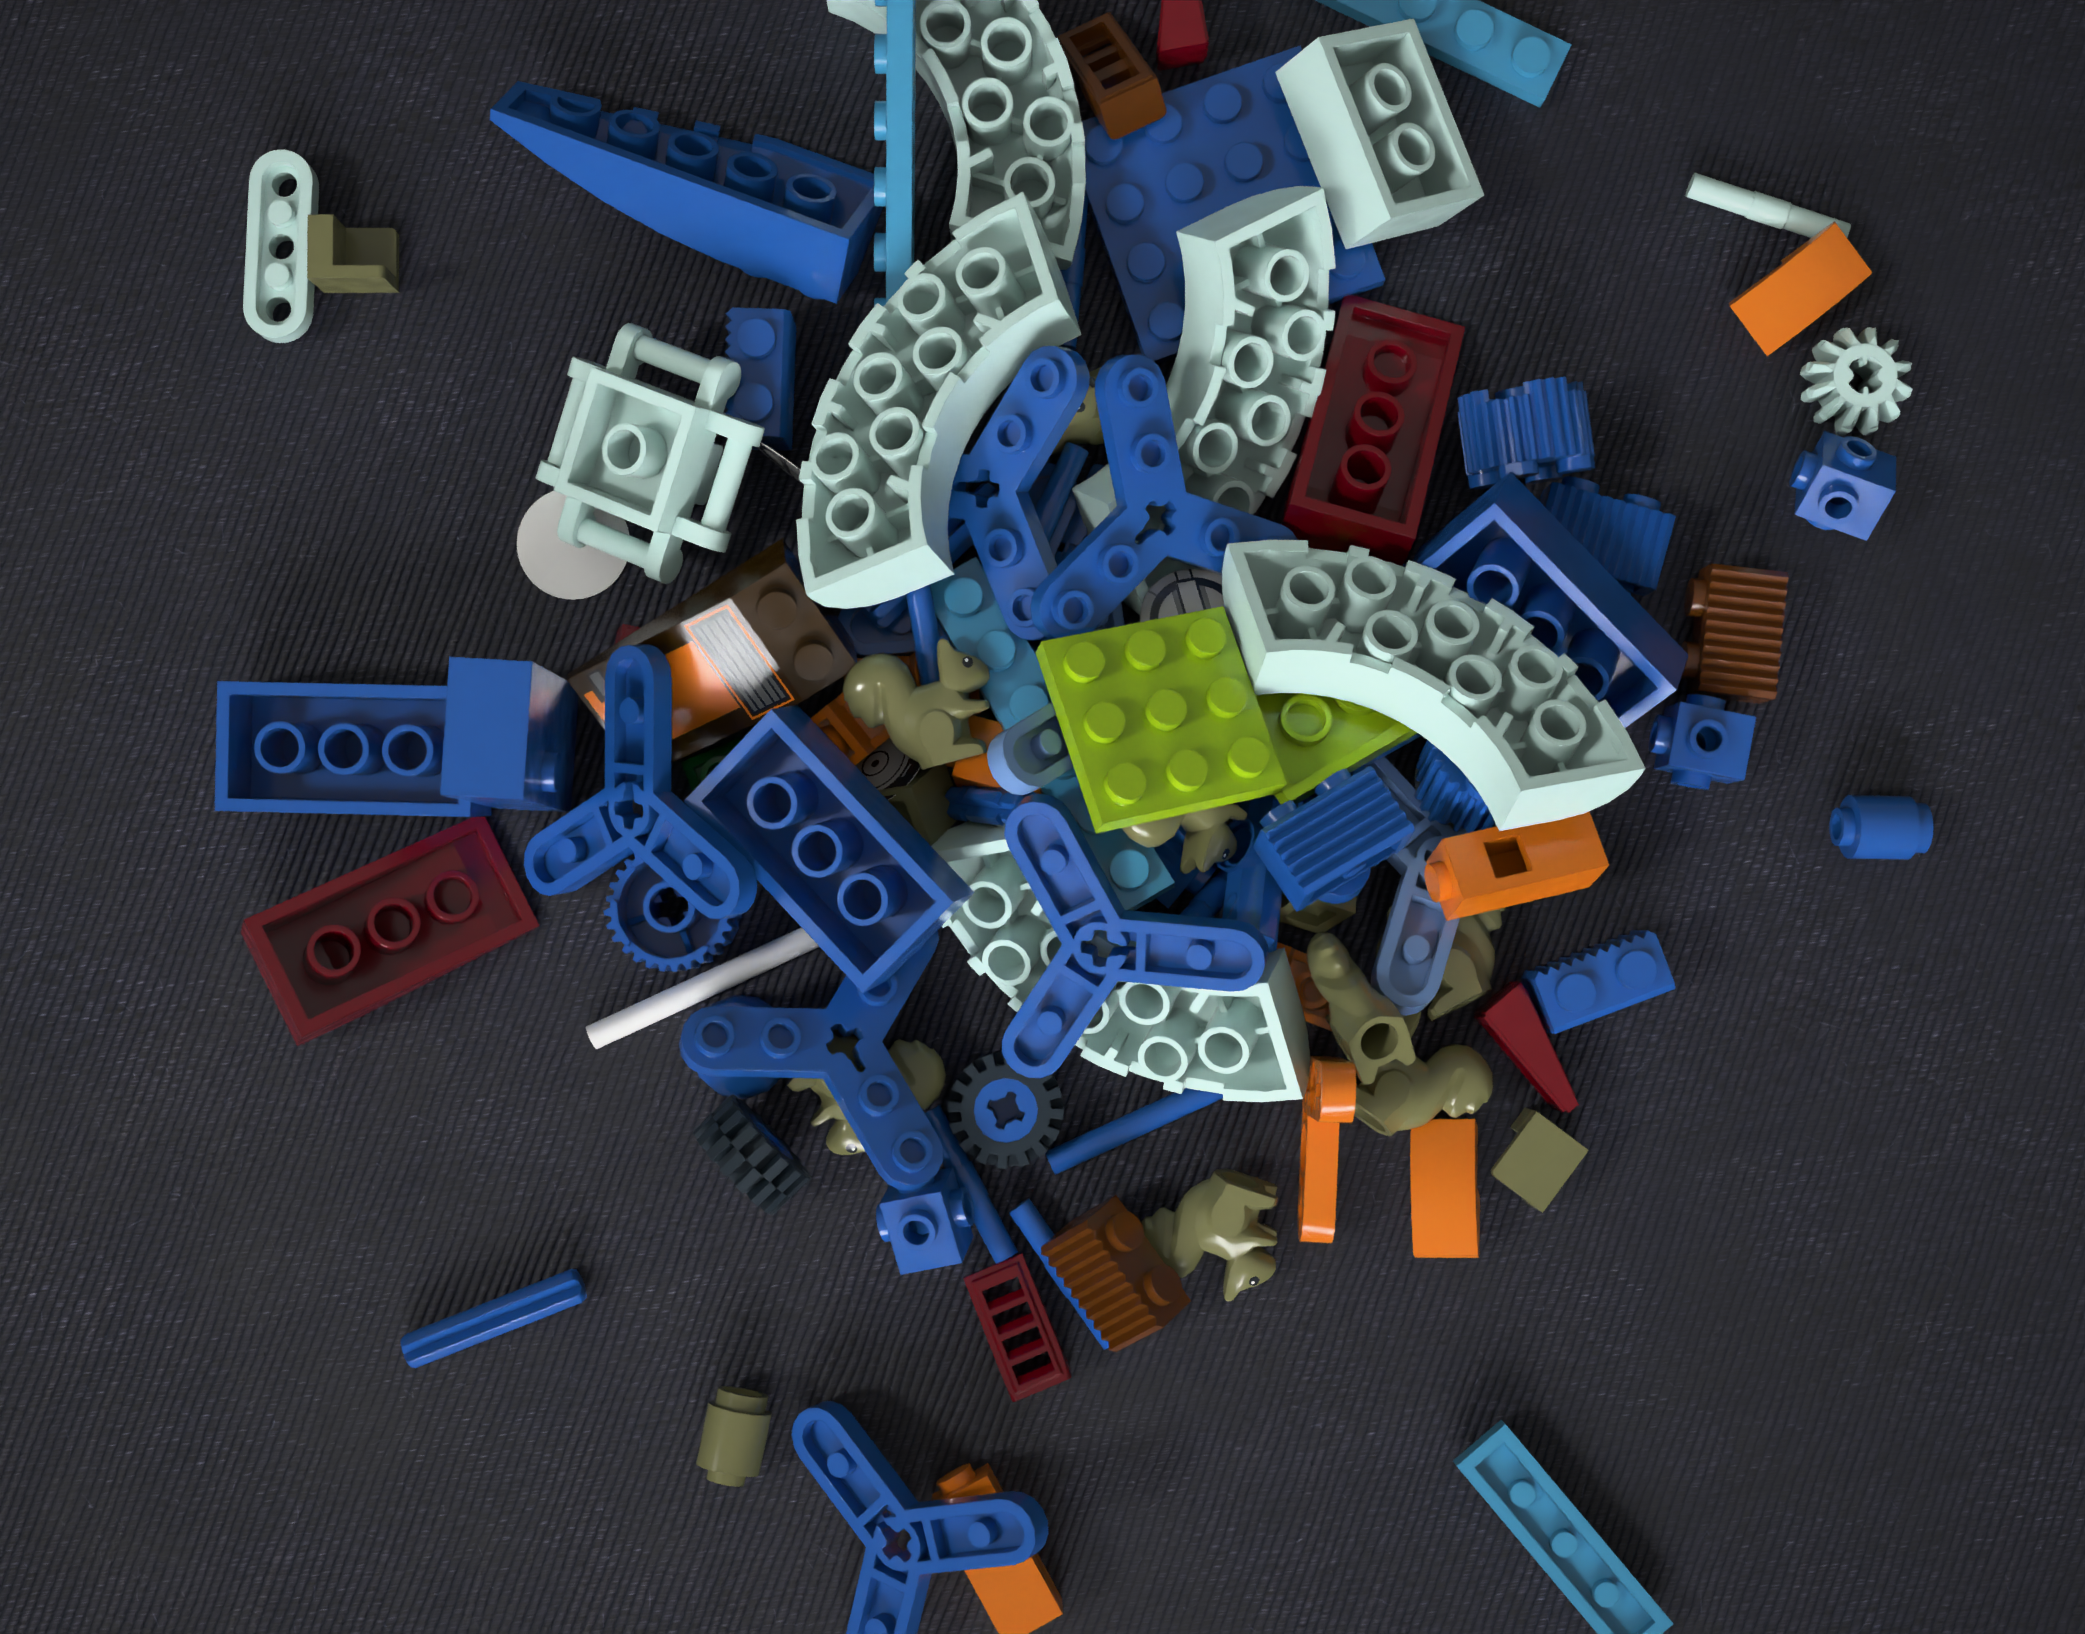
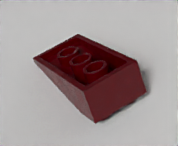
(1373, 430)
(387, 928)

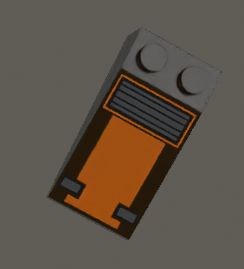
(736, 651)

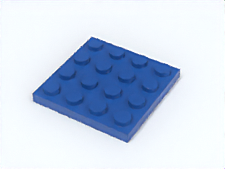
(1210, 150)

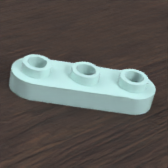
(269, 223)

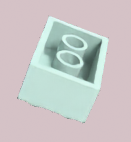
(1379, 132)

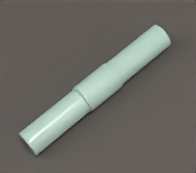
(1760, 207)

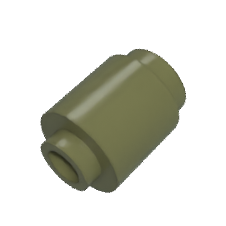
(734, 1435)

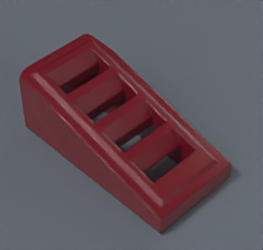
(1181, 34)
(1518, 1031)
(1037, 1379)

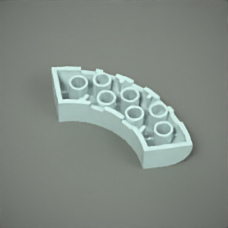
(1005, 106)
(1243, 356)
(912, 400)
(1435, 663)
(1213, 1041)

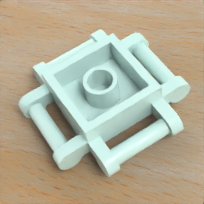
(648, 453)

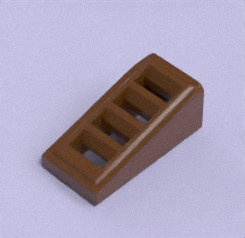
(1114, 79)

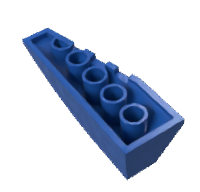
(742, 203)

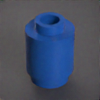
(1881, 827)

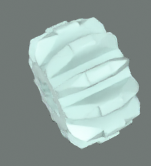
(1876, 392)

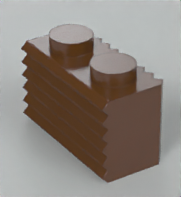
(1735, 632)
(1116, 1274)

